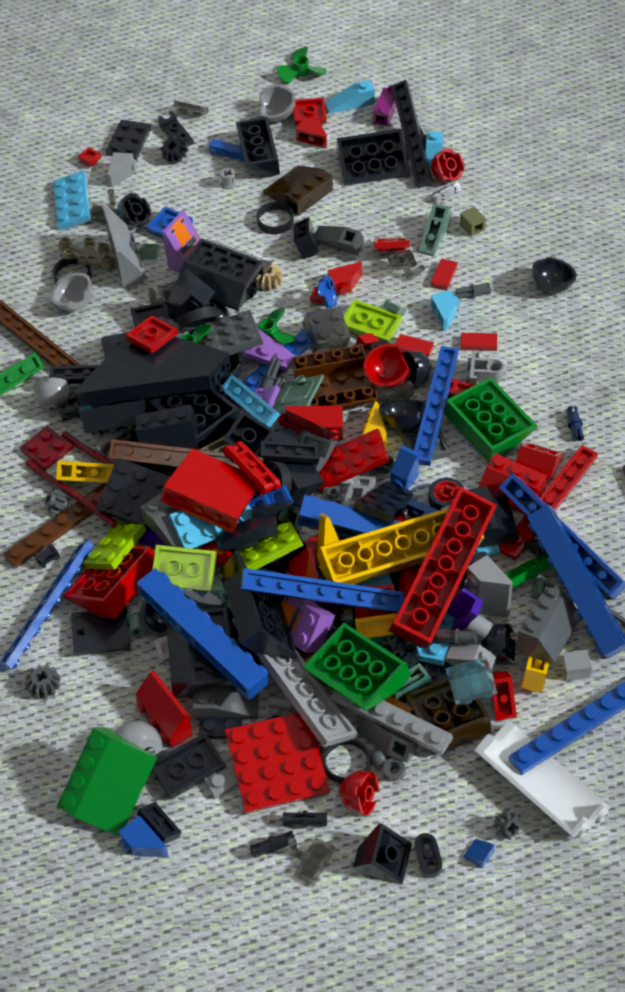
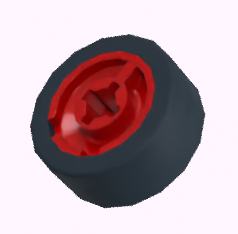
(440, 490)

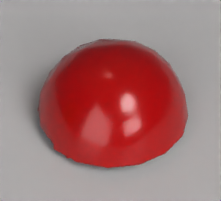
(386, 366)

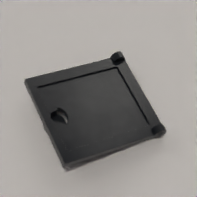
(100, 633)

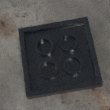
(128, 490)

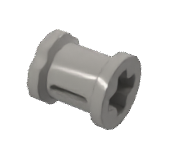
(227, 176)

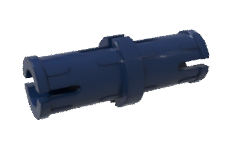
(575, 423)

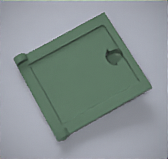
(297, 395)

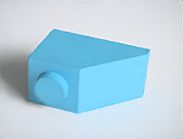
(434, 144)
(444, 307)

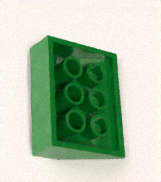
(489, 419)
(358, 668)
(106, 780)

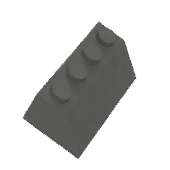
(548, 626)

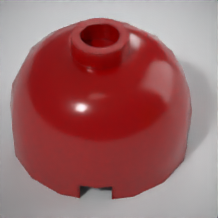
(447, 165)
(358, 792)

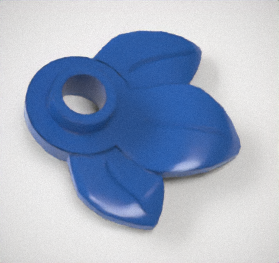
(325, 289)

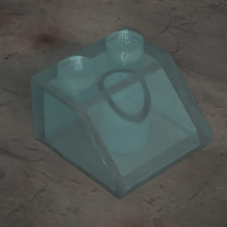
(471, 681)

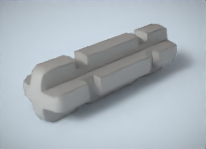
(446, 192)

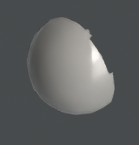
(277, 102)
(72, 292)
(140, 734)

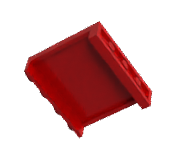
(209, 490)

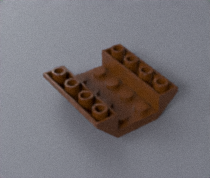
(343, 378)

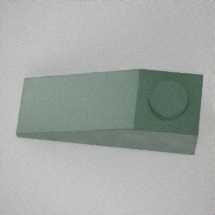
(435, 229)

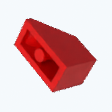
(311, 132)
(345, 277)
(503, 701)

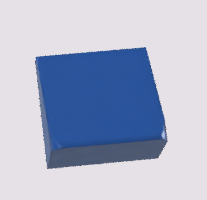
(480, 852)

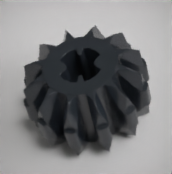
(174, 149)

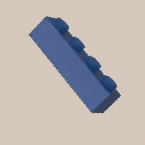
(226, 149)

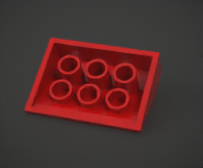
(111, 590)

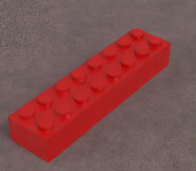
(442, 568)

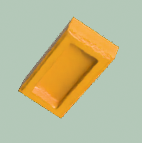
(375, 625)

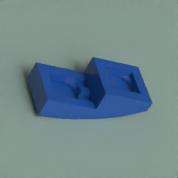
(277, 496)

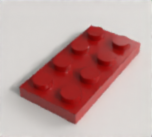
(354, 458)

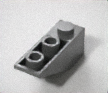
(340, 238)
(386, 739)

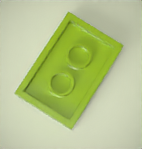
(366, 319)
(114, 546)
(271, 548)
(186, 566)

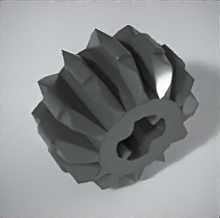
(42, 681)

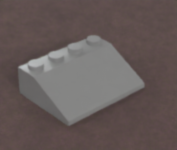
(124, 250)

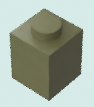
(472, 221)

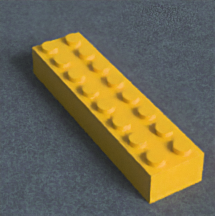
(380, 550)

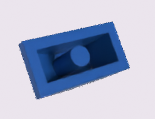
(405, 468)
(141, 840)

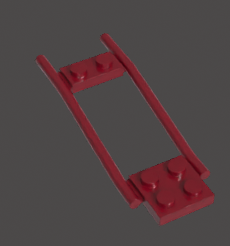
(47, 449)

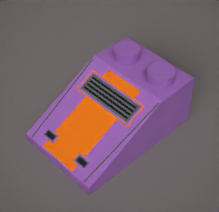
(179, 240)
(307, 623)

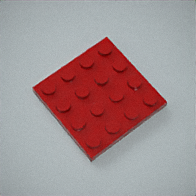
(276, 762)

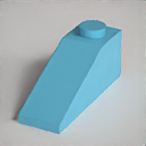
(355, 96)

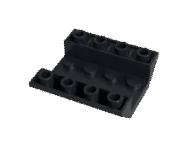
(224, 270)
(188, 666)

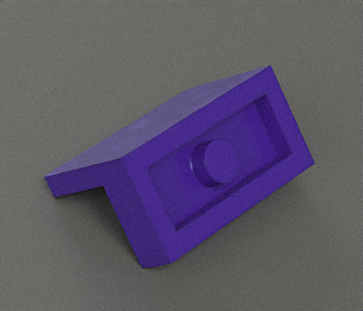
(464, 608)

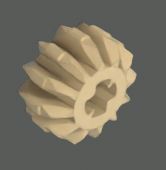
(272, 278)

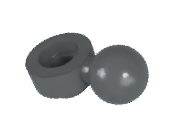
(380, 759)

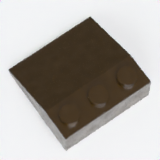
(301, 188)
(437, 706)

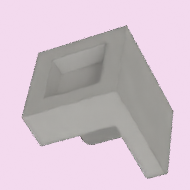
(577, 665)

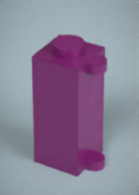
(384, 107)

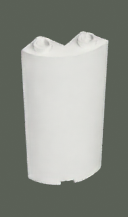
(547, 784)

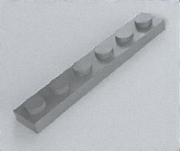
(402, 723)

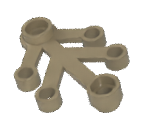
(106, 261)

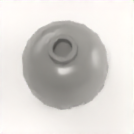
(52, 393)

